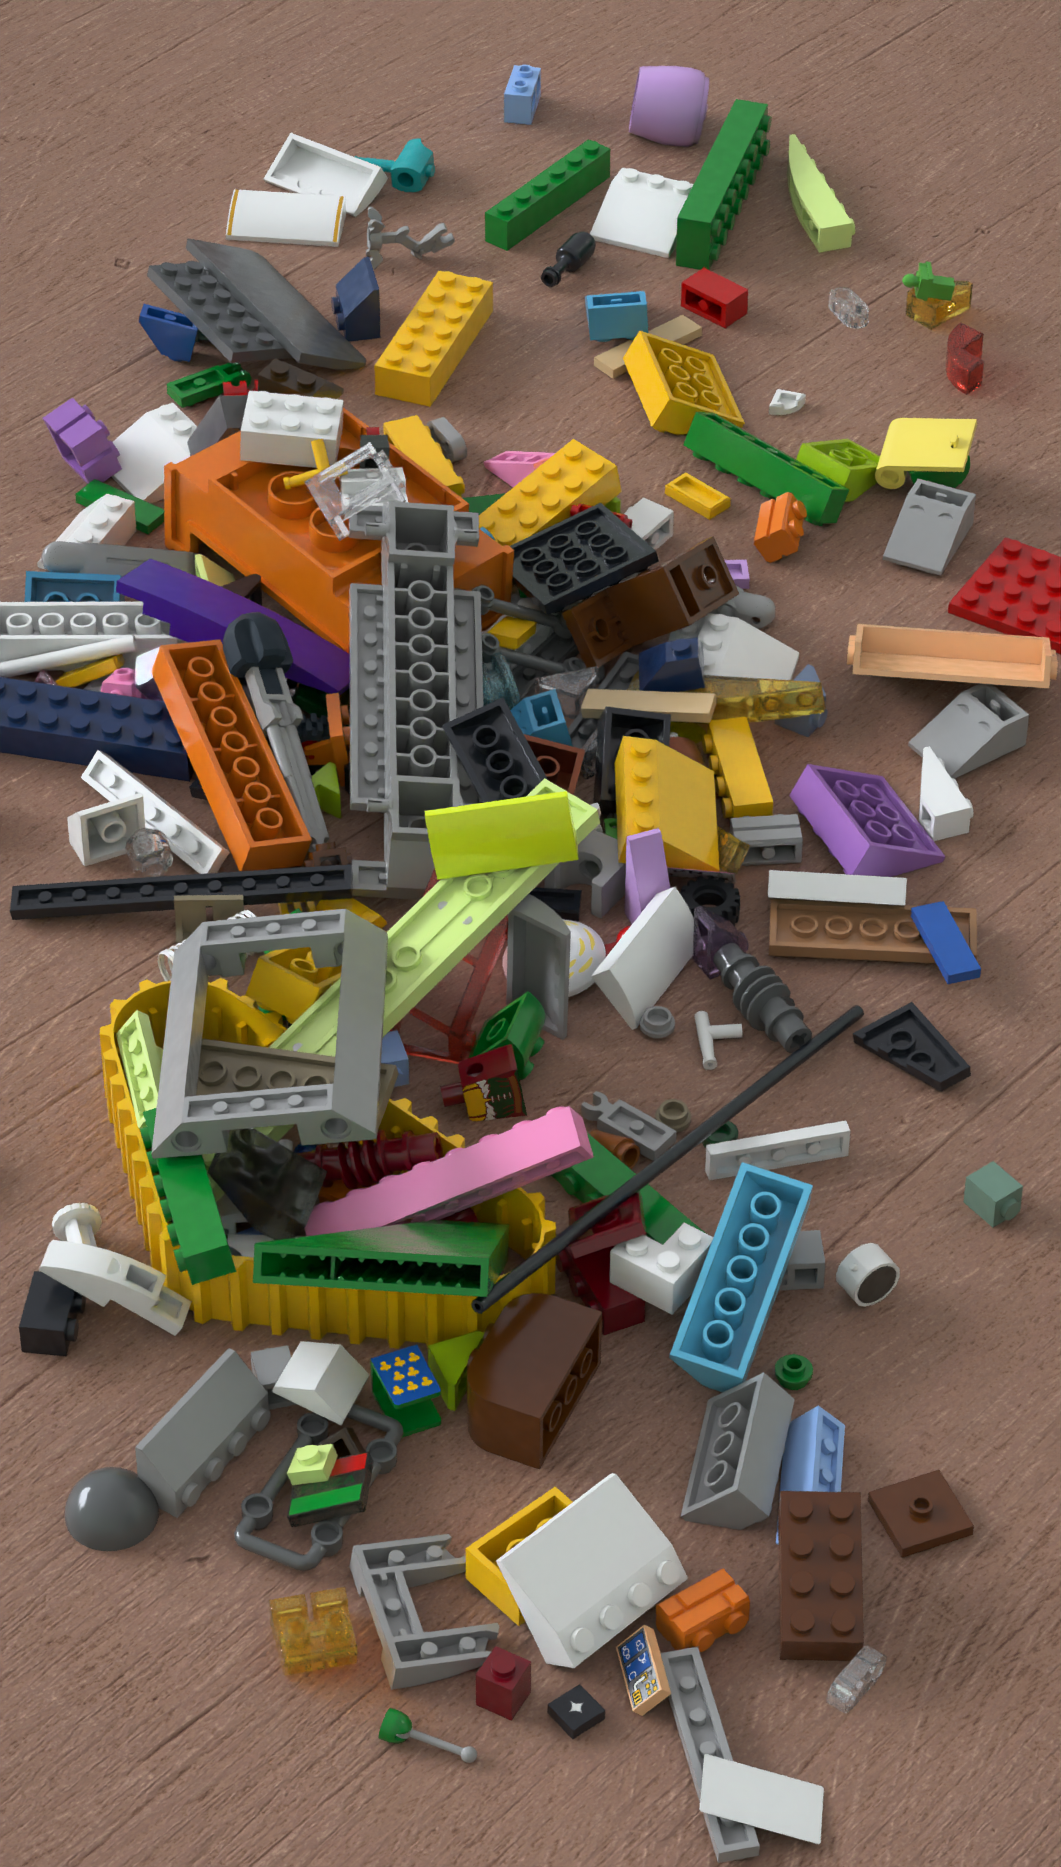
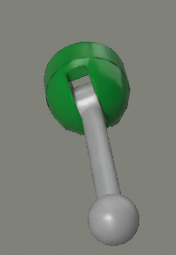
(398, 1728)

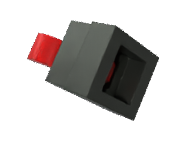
(379, 442)

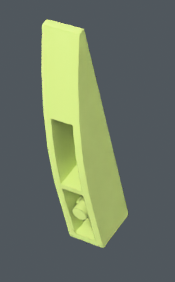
(816, 202)

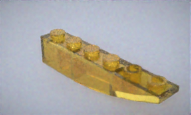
(758, 697)

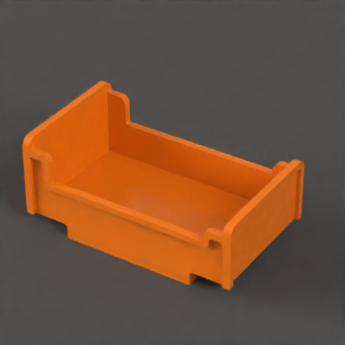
(287, 540)

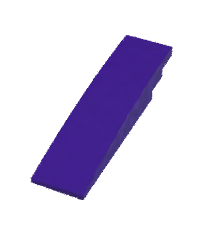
(204, 610)

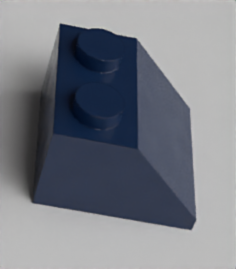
(358, 303)

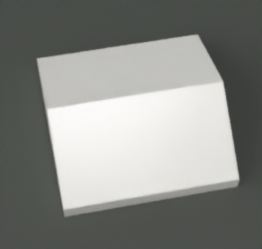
(322, 1380)

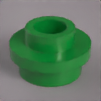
(793, 1371)

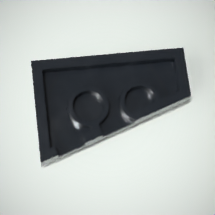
(915, 1047)

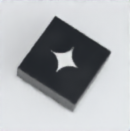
(576, 1711)

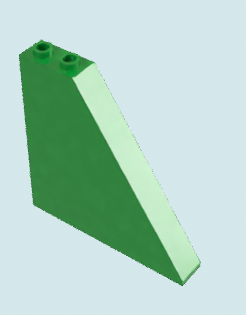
(397, 1258)

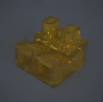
(314, 1644)

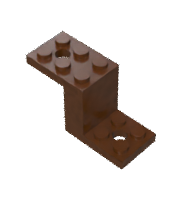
(651, 603)

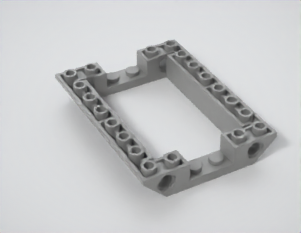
(322, 1112)

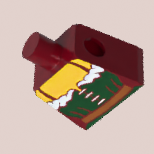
(488, 1086)

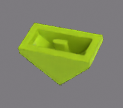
(449, 1365)

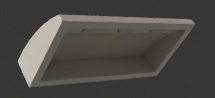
(539, 960)

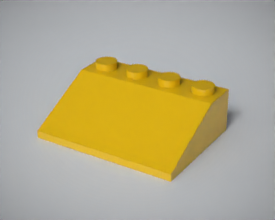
(677, 383)
(668, 793)

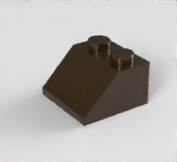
(287, 379)

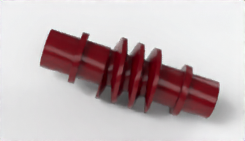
(374, 1160)

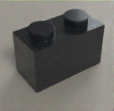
(50, 1316)

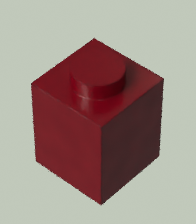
(503, 1683)

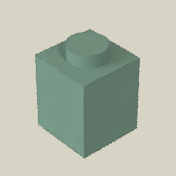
(993, 1194)

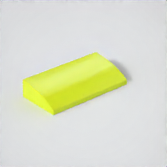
(502, 835)

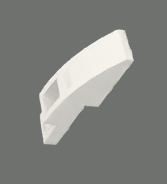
(109, 1275)

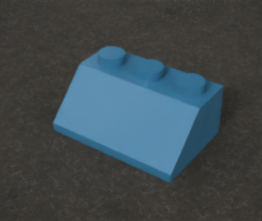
(71, 587)

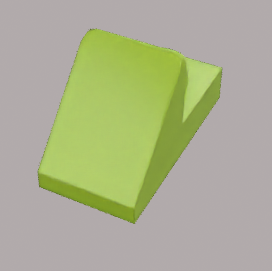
(327, 789)

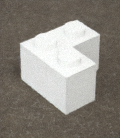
(660, 1272)

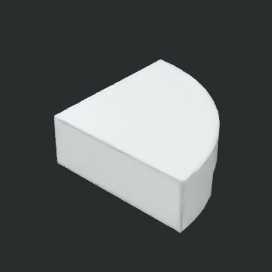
(786, 402)

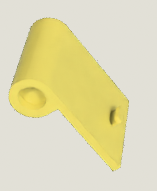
(924, 446)

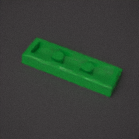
(147, 515)

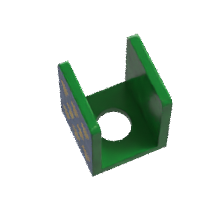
(405, 1389)

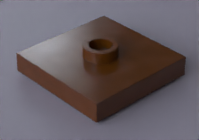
(920, 1513)

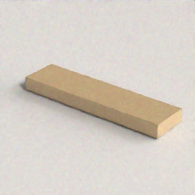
(677, 330)
(681, 705)

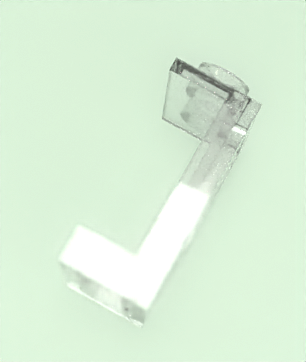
(338, 508)

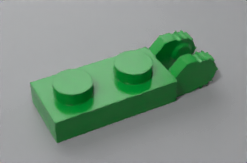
(206, 383)

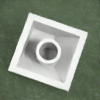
(104, 829)

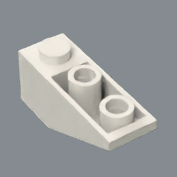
(942, 805)

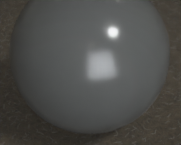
(111, 1510)

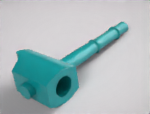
(410, 169)

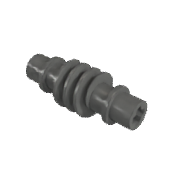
(762, 997)

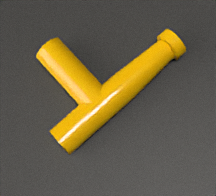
(321, 461)

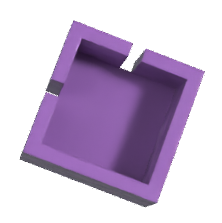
(83, 441)

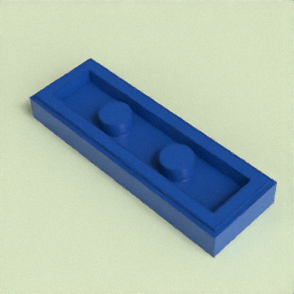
(945, 942)

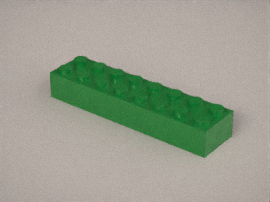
(722, 185)

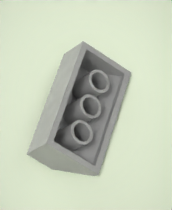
(202, 1433)
(739, 1455)

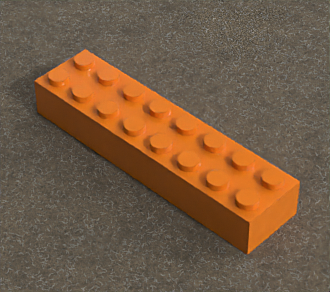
(231, 756)

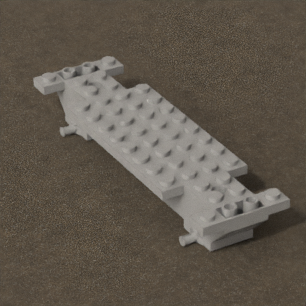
(410, 673)

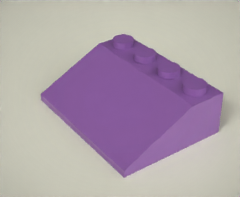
(863, 822)

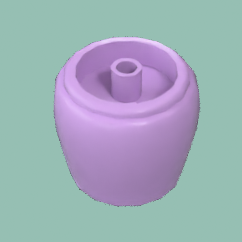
(669, 105)

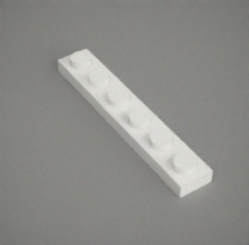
(183, 835)

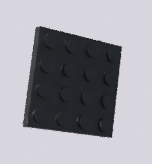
(578, 558)

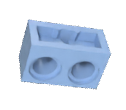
(522, 94)

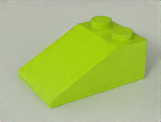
(843, 463)

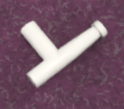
(708, 1032)

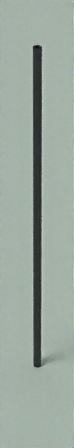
(665, 1160)

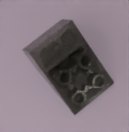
(267, 1183)

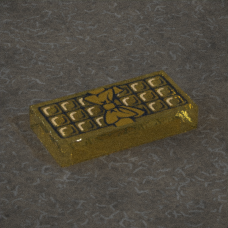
(731, 851)

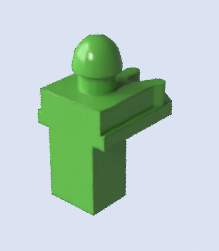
(929, 285)

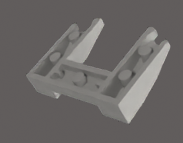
(409, 1655)

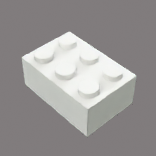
(283, 425)

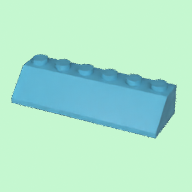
(741, 1277)

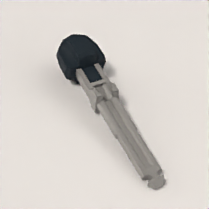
(260, 658)

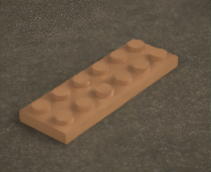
(855, 931)

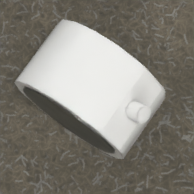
(867, 1274)

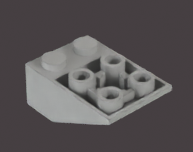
(930, 527)
(974, 730)

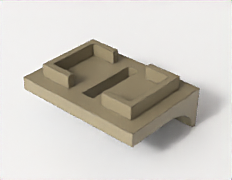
(191, 911)

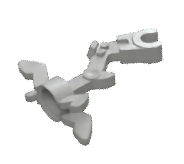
(431, 242)

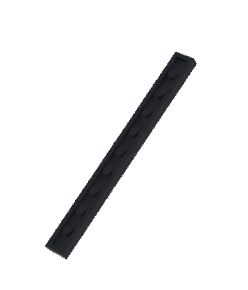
(158, 892)

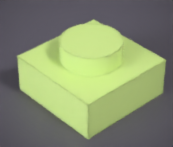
(312, 1464)

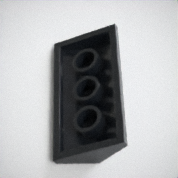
(494, 752)

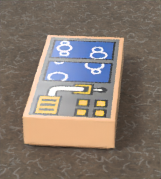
(643, 1670)

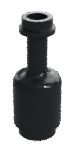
(568, 257)

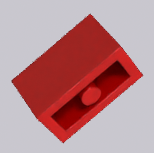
(714, 297)

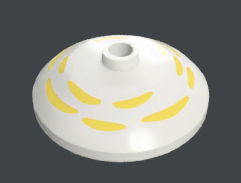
(586, 955)

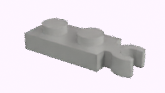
(627, 1121)

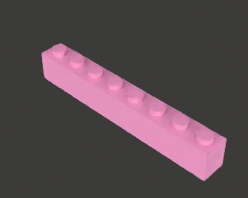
(462, 1176)

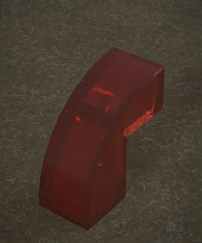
(964, 359)

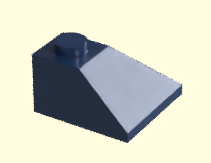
(672, 666)

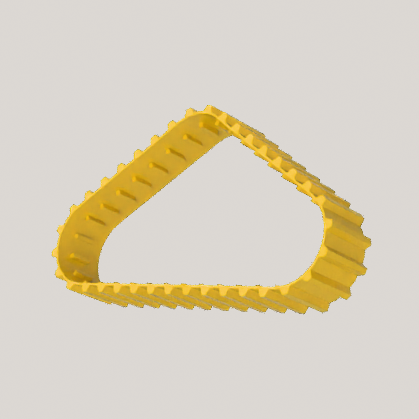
(317, 1309)

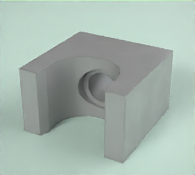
(596, 867)

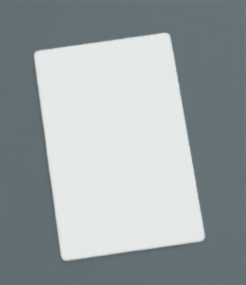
(761, 1799)

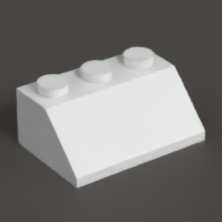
(105, 521)

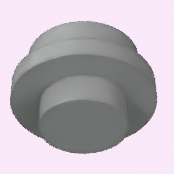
(657, 1022)

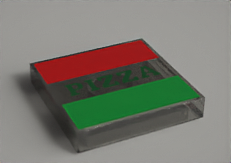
(340, 1496)

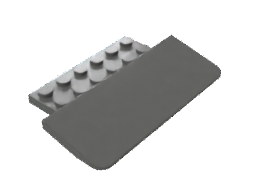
(251, 308)

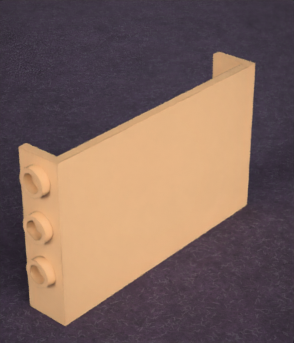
(952, 656)

